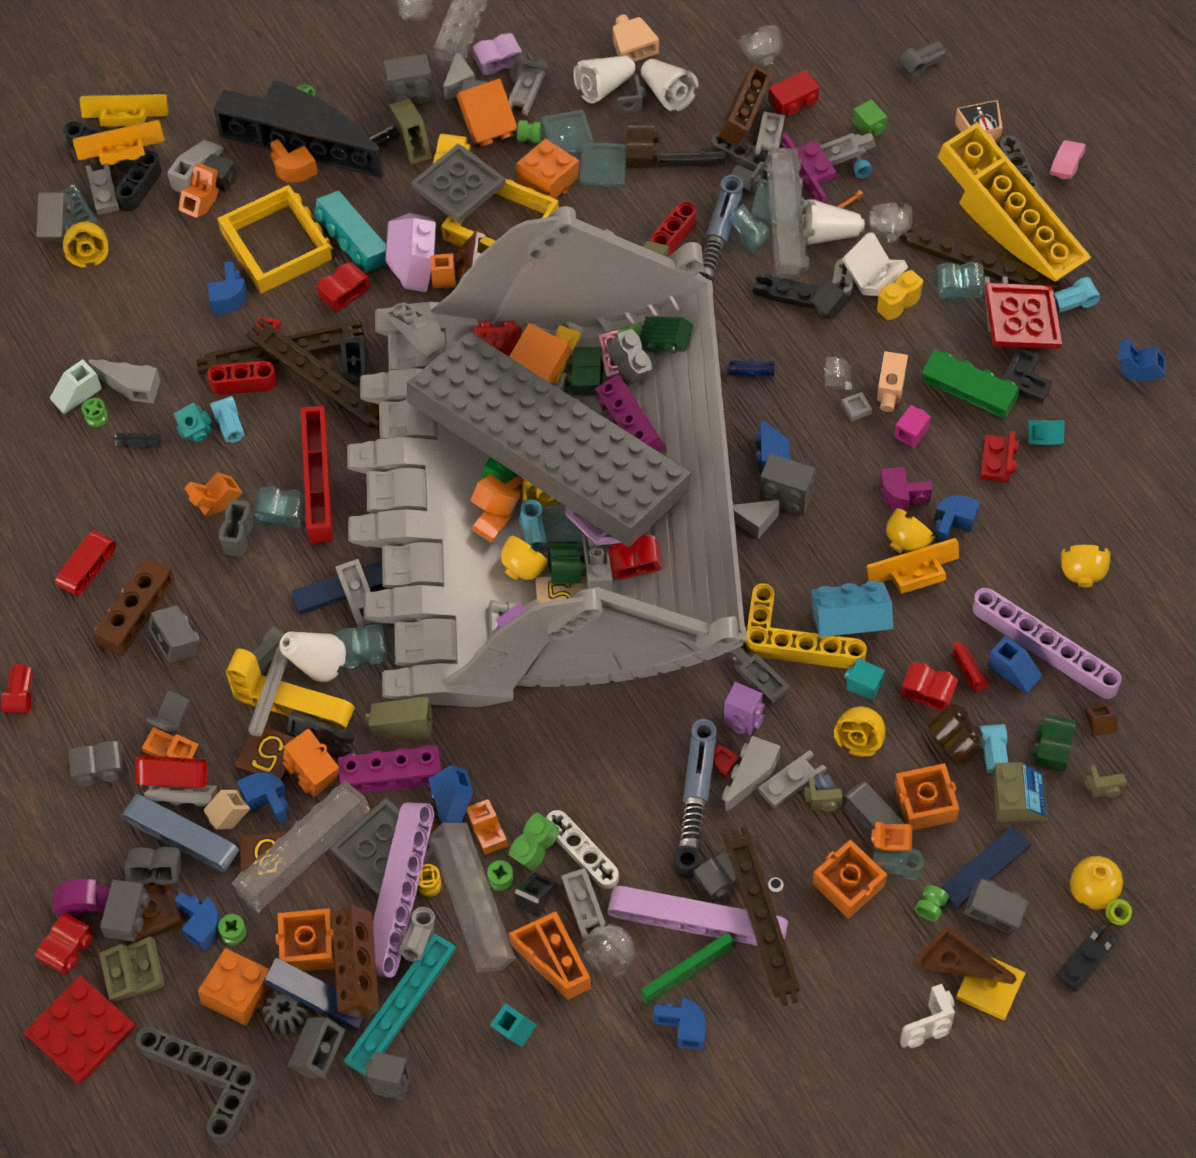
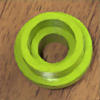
(1125, 908)

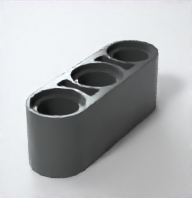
(869, 806)

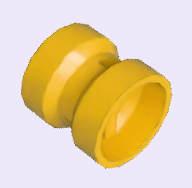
(430, 885)

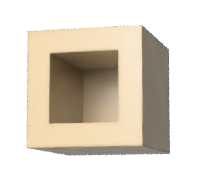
(226, 809)

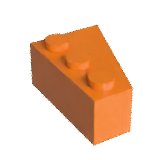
(552, 954)

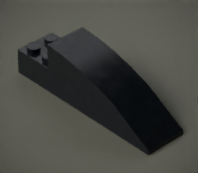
(297, 121)

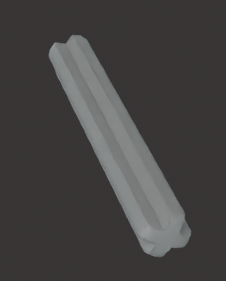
(268, 694)

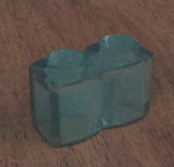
(960, 280)
(279, 507)
(363, 645)

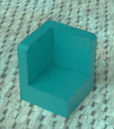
(1046, 432)

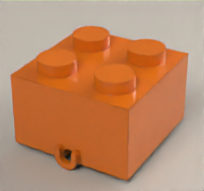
(547, 169)
(312, 767)
(926, 797)
(849, 879)
(306, 939)
(234, 987)

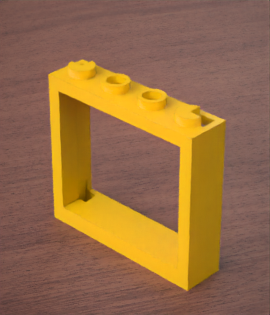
(526, 196)
(261, 208)

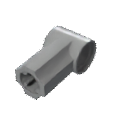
(418, 934)

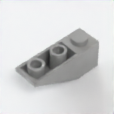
(182, 170)
(417, 327)
(132, 381)
(597, 565)
(754, 770)

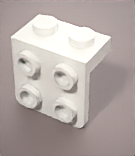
(871, 266)
(935, 1025)

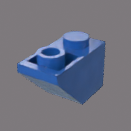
(770, 443)
(1014, 664)
(451, 793)

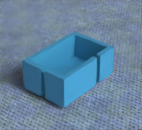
(851, 609)

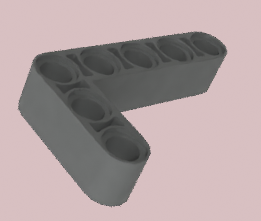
(206, 1072)

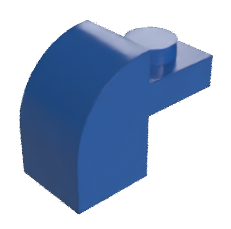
(228, 294)
(1141, 364)
(955, 512)
(265, 789)
(204, 920)
(689, 1020)

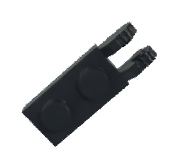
(785, 290)
(322, 731)
(1086, 959)

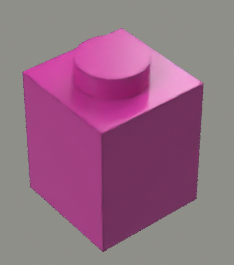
(912, 426)

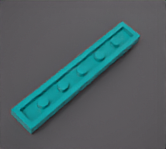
(401, 1003)

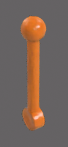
(858, 195)

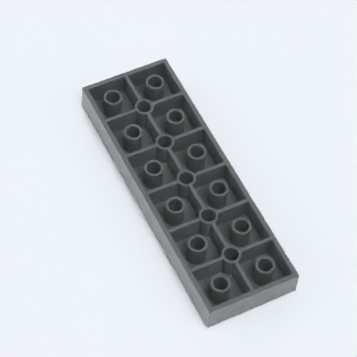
(549, 438)

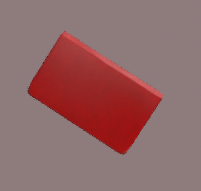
(969, 668)

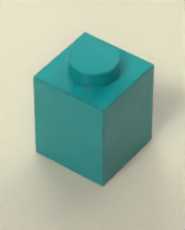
(864, 679)
(513, 1025)

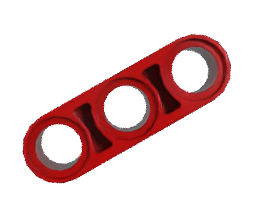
(676, 226)
(251, 375)
(85, 563)
(171, 771)

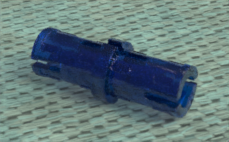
(751, 368)

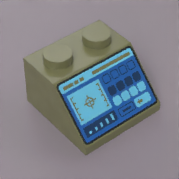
(1019, 793)

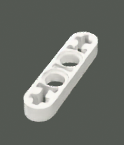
(585, 846)

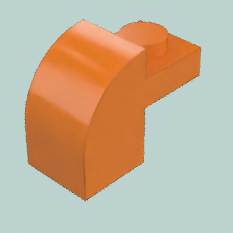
(292, 166)
(201, 193)
(443, 270)
(214, 495)
(497, 496)

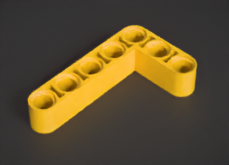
(795, 639)
(248, 683)

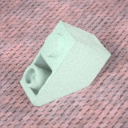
(75, 387)

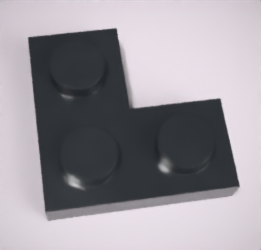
(1021, 373)

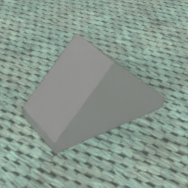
(458, 72)
(756, 516)

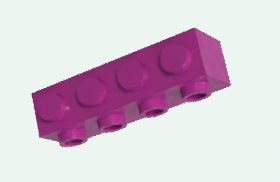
(626, 412)
(390, 769)

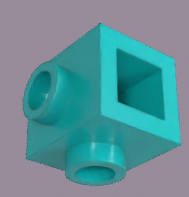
(193, 423)

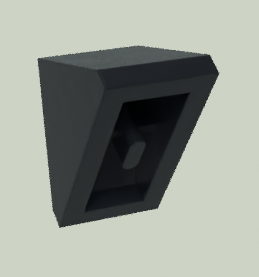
(353, 358)
(534, 893)

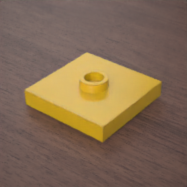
(991, 996)

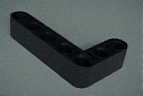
(141, 172)

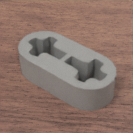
(839, 278)

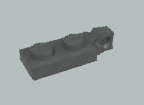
(759, 675)

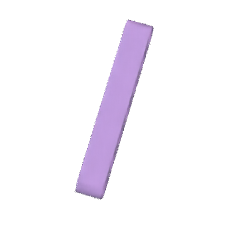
(1050, 653)
(400, 884)
(683, 914)

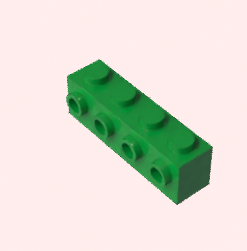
(970, 383)

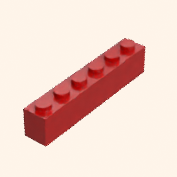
(317, 474)

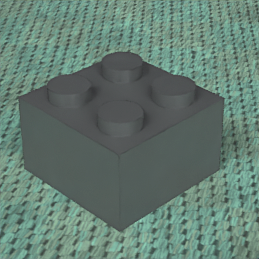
(409, 79)
(787, 482)

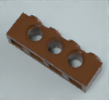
(745, 105)
(134, 618)
(355, 961)

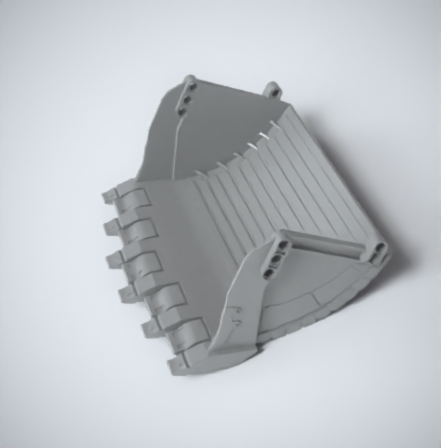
(425, 477)

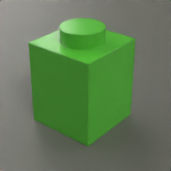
(870, 119)

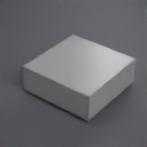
(856, 406)

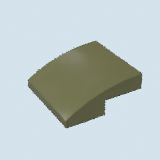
(132, 969)

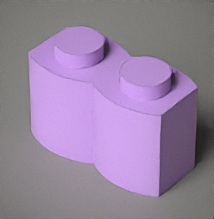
(496, 53)

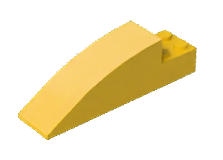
(1009, 206)

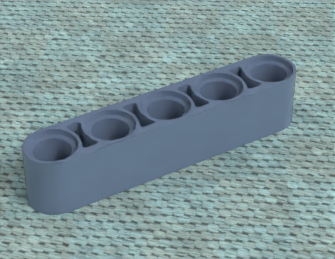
(180, 833)

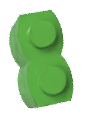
(531, 845)

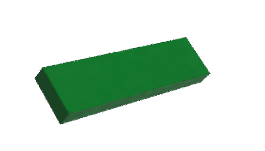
(687, 968)

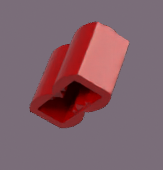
(343, 286)
(639, 558)
(929, 686)
(64, 944)

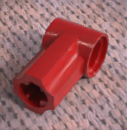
(18, 696)

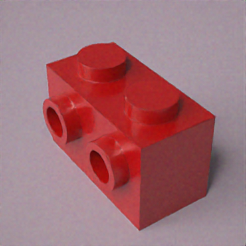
(793, 94)

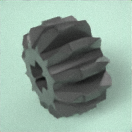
(285, 1020)

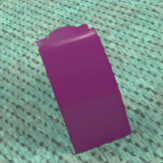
(899, 493)
(80, 896)

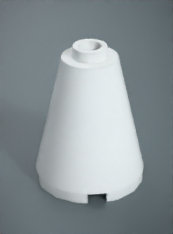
(602, 76)
(670, 84)
(830, 223)
(314, 653)

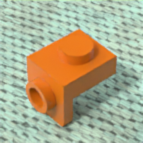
(892, 837)

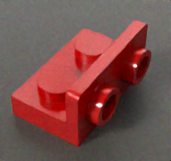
(502, 337)
(998, 457)

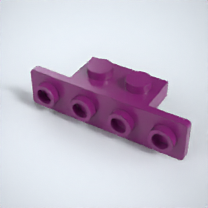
(814, 167)

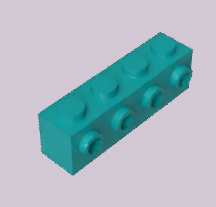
(351, 231)

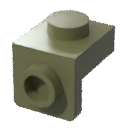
(1104, 786)
(823, 800)

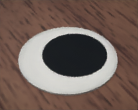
(775, 884)

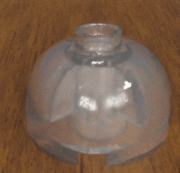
(415, 9)
(763, 45)
(889, 221)
(609, 949)

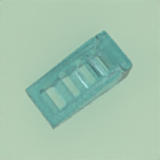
(74, 192)

